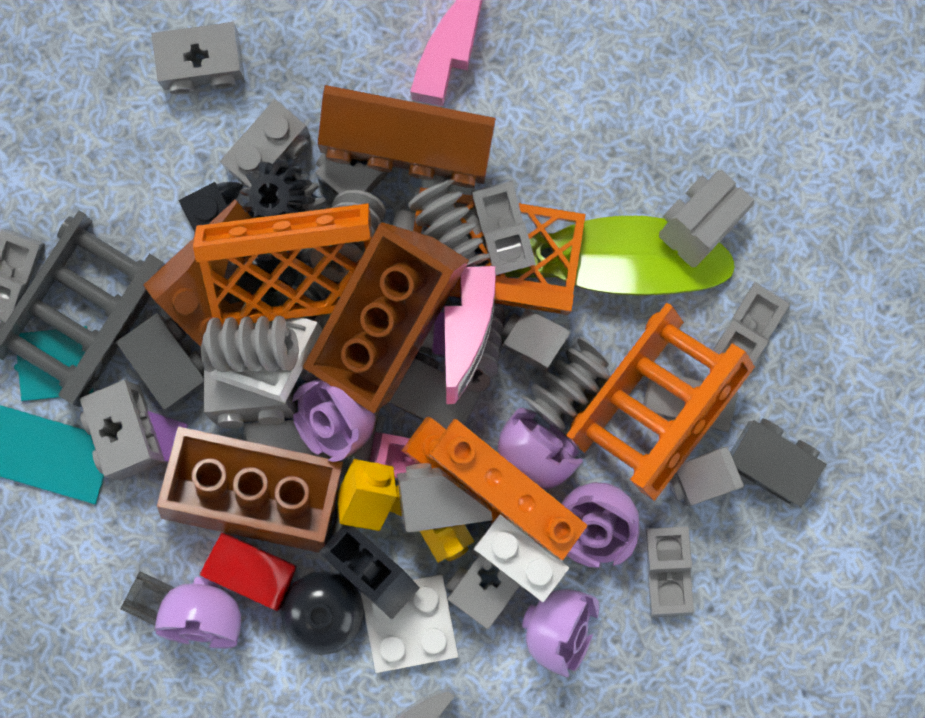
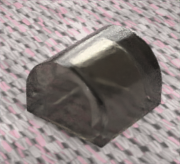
(145, 598)

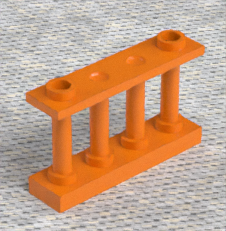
(676, 436)
(496, 483)

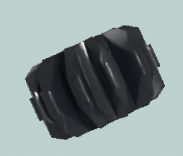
(263, 188)

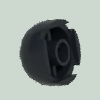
(322, 613)

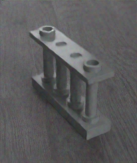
(97, 345)

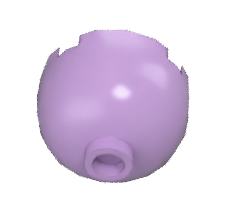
(331, 420)
(537, 451)
(610, 521)
(199, 614)
(559, 629)

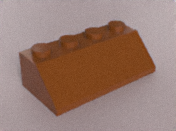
(405, 136)
(385, 314)
(250, 490)

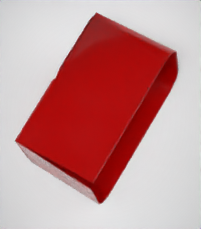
(249, 571)

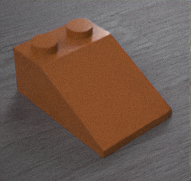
(181, 287)

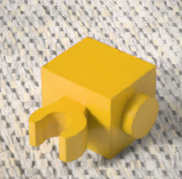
(368, 495)
(448, 542)

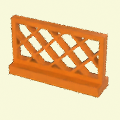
(276, 236)
(526, 293)

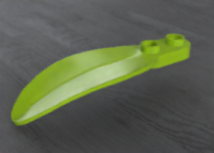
(630, 259)

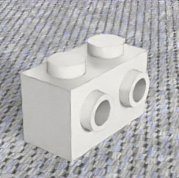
(521, 557)

